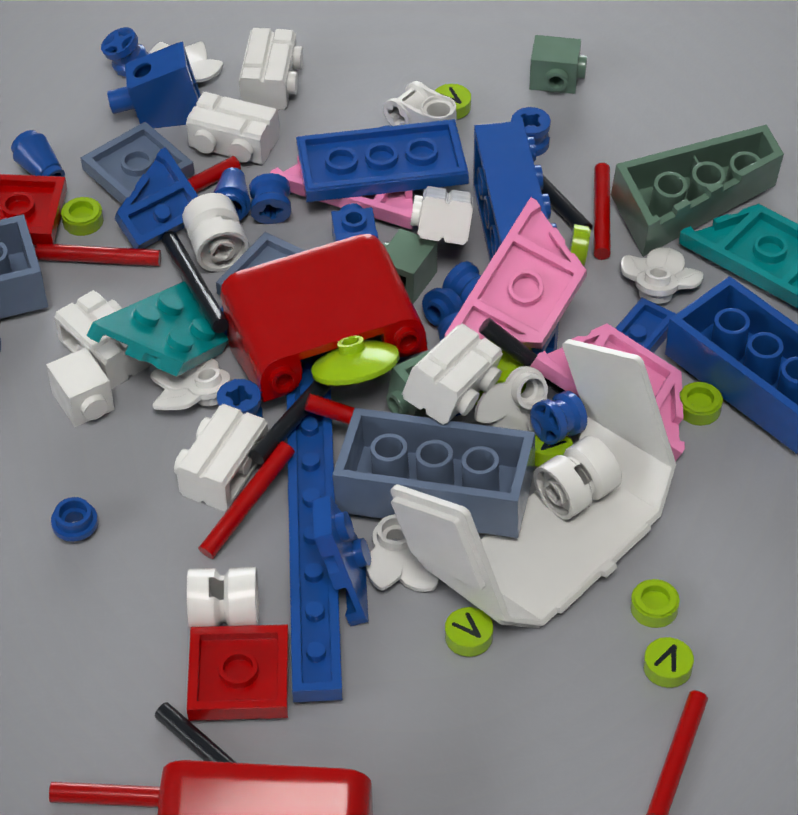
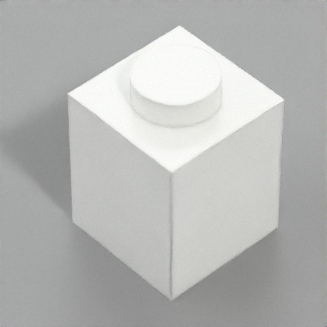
(80, 387)

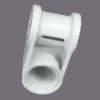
(418, 106)

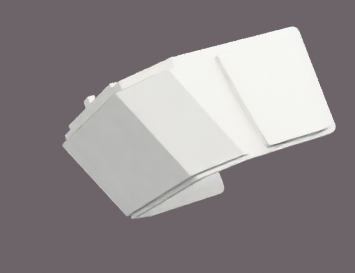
(554, 558)

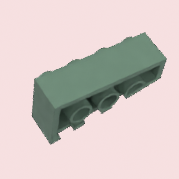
(693, 184)

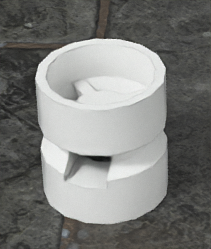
(214, 231)
(576, 478)
(208, 588)

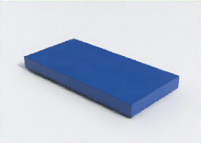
(381, 160)

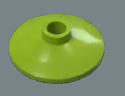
(355, 361)

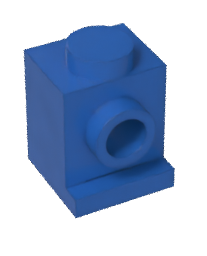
(352, 221)

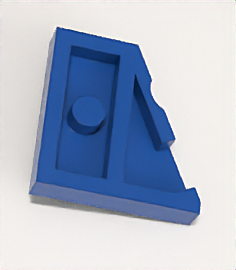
(156, 203)
(343, 555)

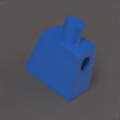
(158, 88)

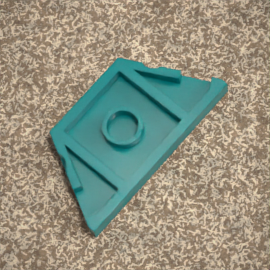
(754, 246)
(163, 331)

